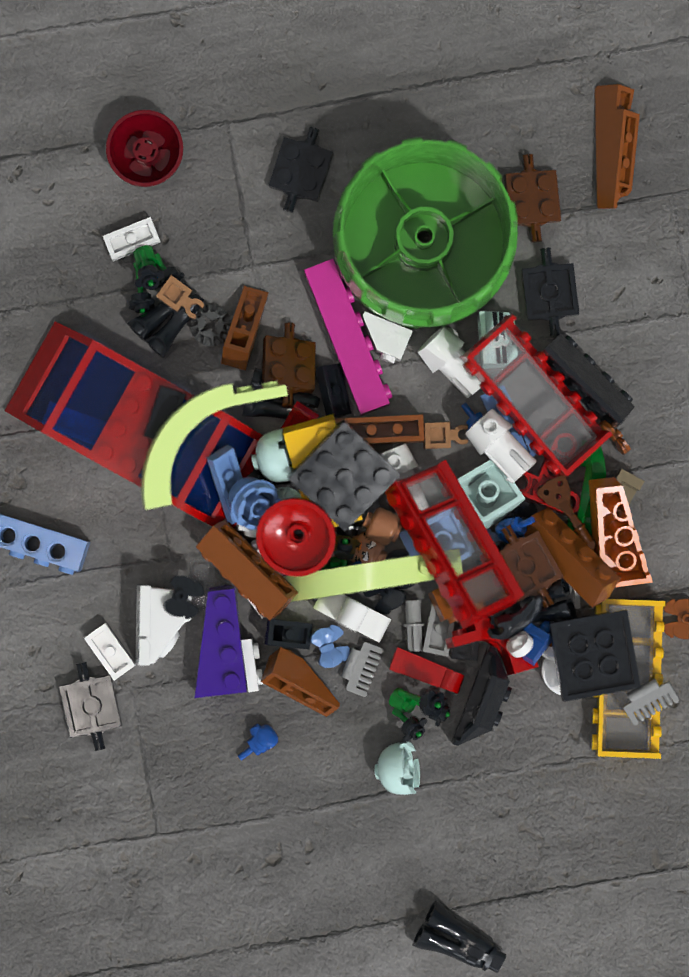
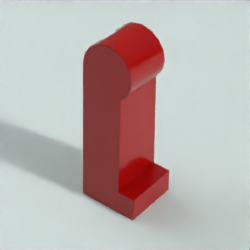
(426, 670)

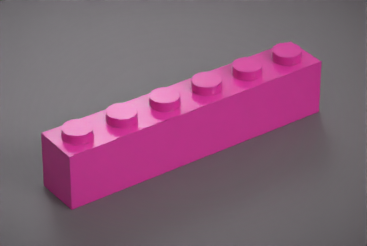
(347, 338)

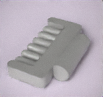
(356, 663)
(645, 695)

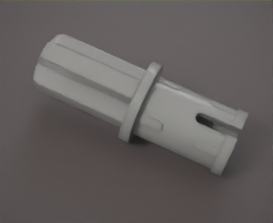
(413, 625)

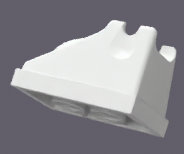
(154, 627)

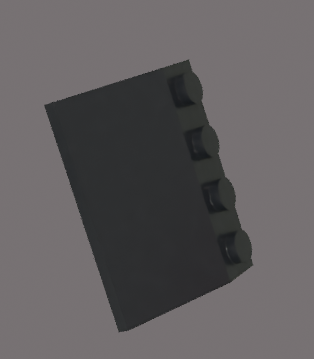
(594, 387)

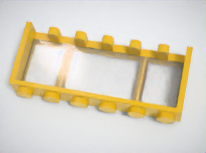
(615, 731)

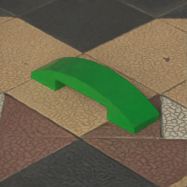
(594, 470)

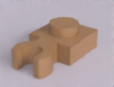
(177, 295)
(440, 436)

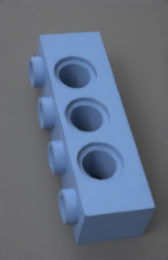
(75, 548)

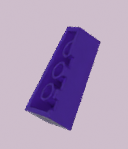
(221, 653)

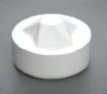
(519, 644)

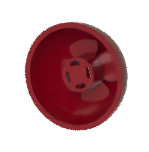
(138, 136)

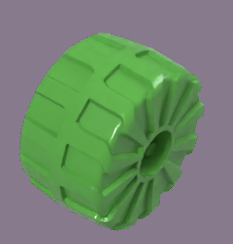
(435, 191)

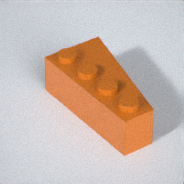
(615, 533)

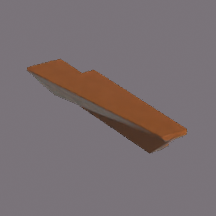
(614, 143)

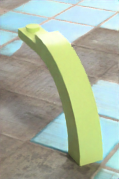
(162, 451)
(360, 578)

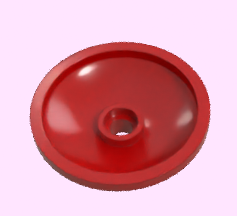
(284, 549)

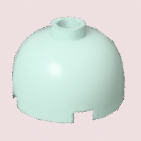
(272, 457)
(397, 769)

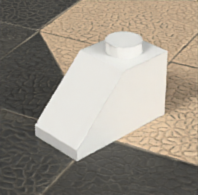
(387, 337)

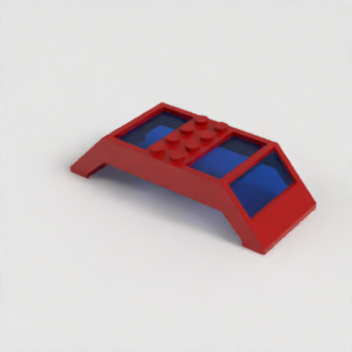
(101, 409)

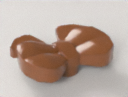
(621, 445)
(681, 609)

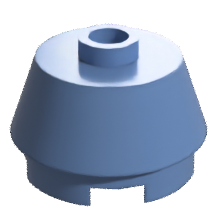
(250, 500)

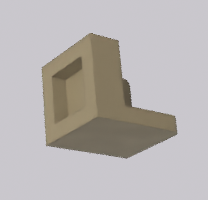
(629, 482)

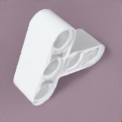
(354, 615)

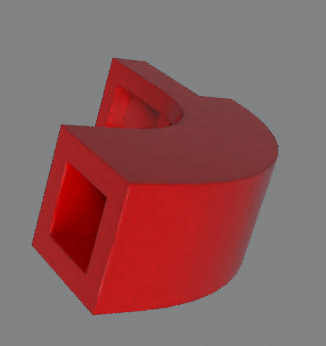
(478, 632)

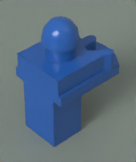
(541, 641)

